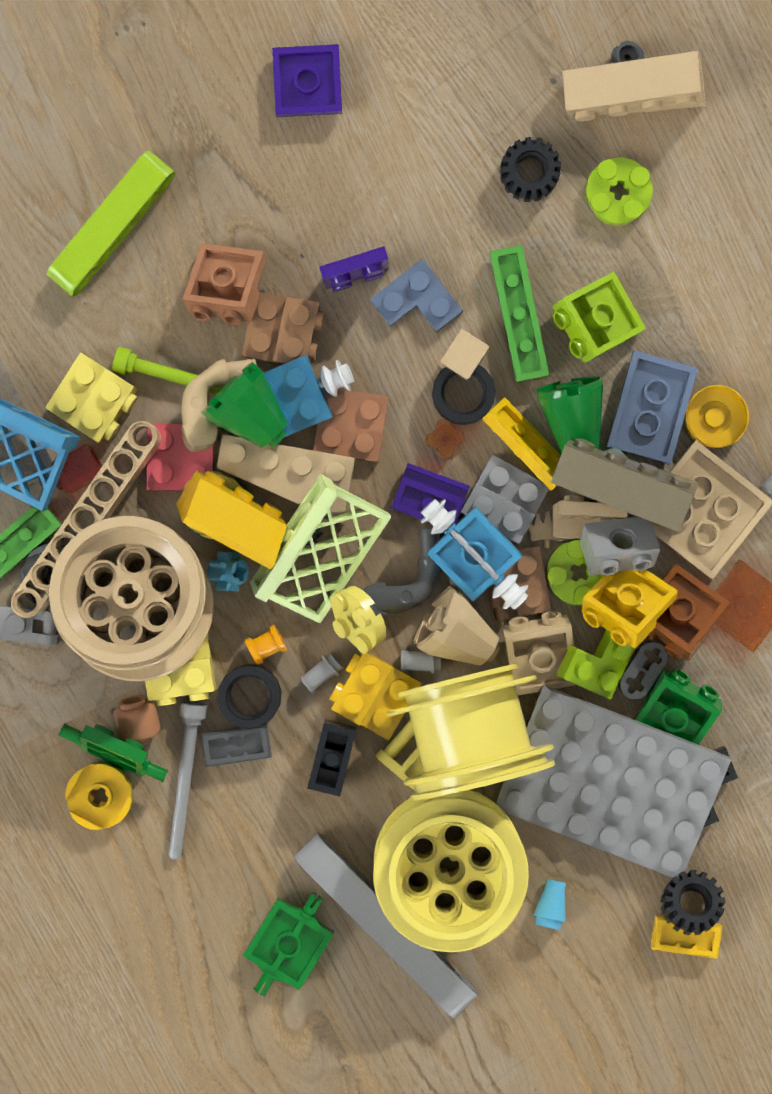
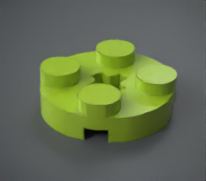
(634, 180)
(560, 575)

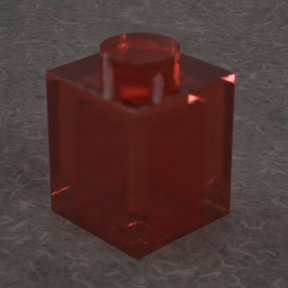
(79, 469)

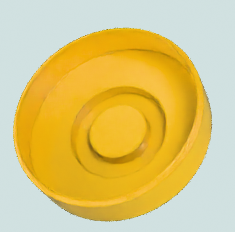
(716, 416)

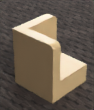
(464, 354)

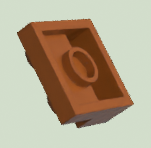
(690, 616)

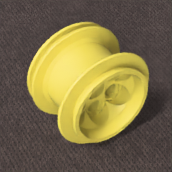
(470, 733)
(470, 918)

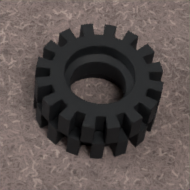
(530, 149)
(706, 888)

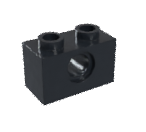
(332, 757)

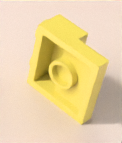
(92, 399)
(192, 679)

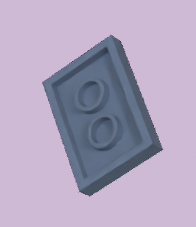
(651, 407)

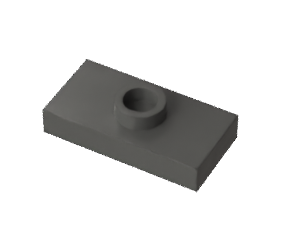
(236, 745)

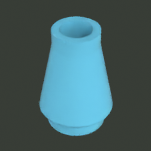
(551, 906)

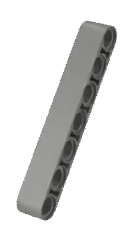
(359, 900)

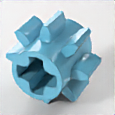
(228, 571)

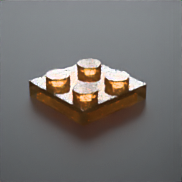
(750, 609)

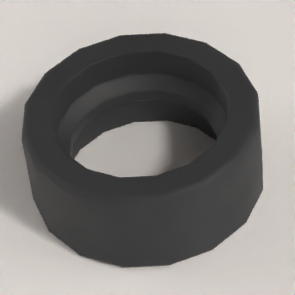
(459, 417)
(236, 717)

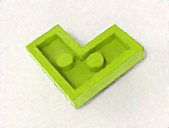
(598, 671)

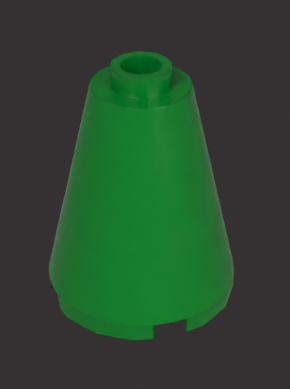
(573, 409)

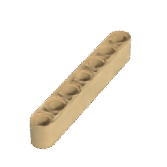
(89, 501)

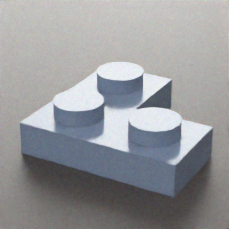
(418, 289)

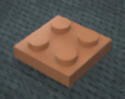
(355, 425)

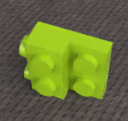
(597, 318)

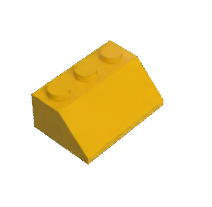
(232, 517)

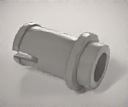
(419, 661)
(321, 672)

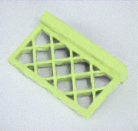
(300, 530)

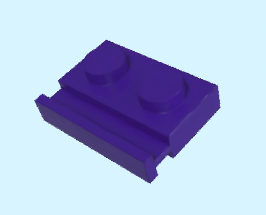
(422, 487)

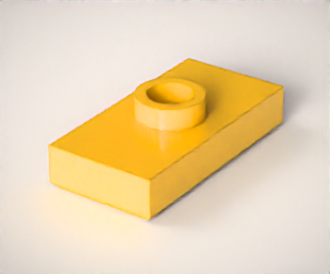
(669, 940)

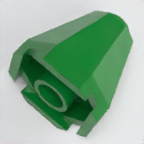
(248, 409)

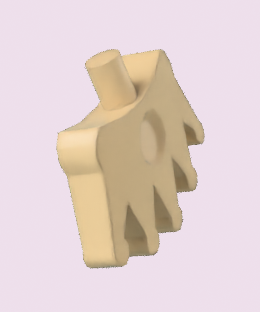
(543, 531)

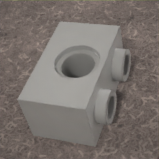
(603, 538)

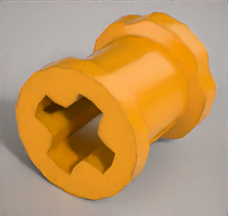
(266, 645)

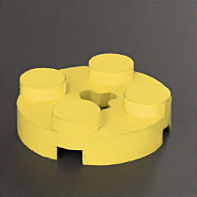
(356, 619)

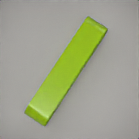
(110, 223)

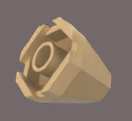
(456, 631)

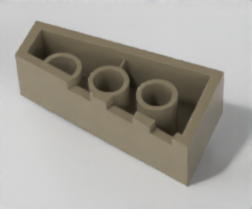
(625, 483)

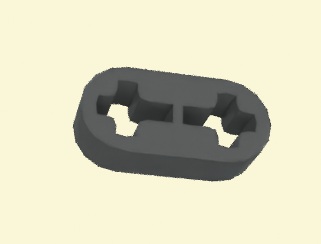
(649, 675)

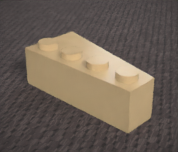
(635, 86)
(285, 469)

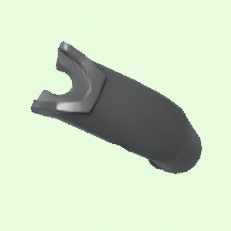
(403, 598)

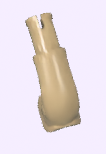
(197, 430)

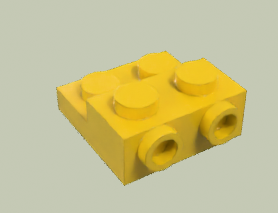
(628, 605)
(372, 693)

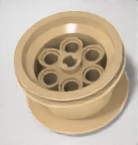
(110, 548)

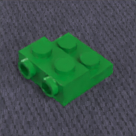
(680, 706)

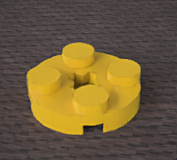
(80, 800)

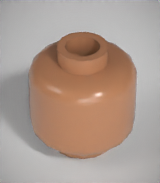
(137, 719)

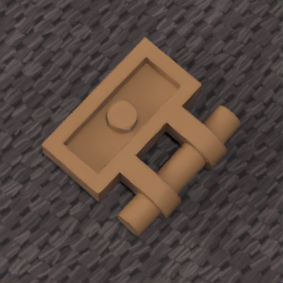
(530, 573)

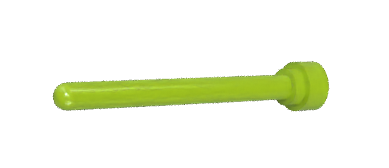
(128, 362)

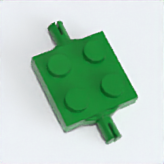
(126, 755)
(288, 943)

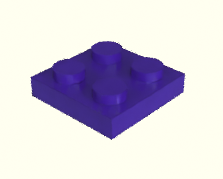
(307, 80)
(364, 265)

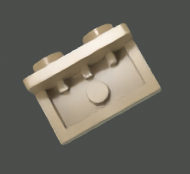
(572, 514)

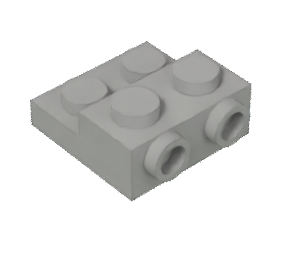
(507, 498)

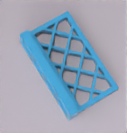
(35, 430)

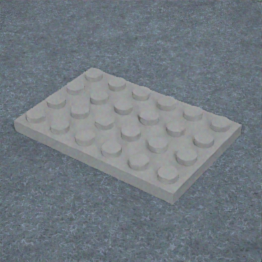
(616, 783)

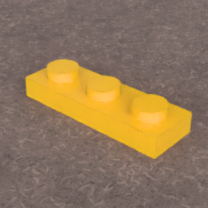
(524, 440)

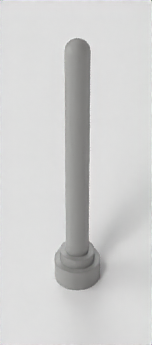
(192, 716)

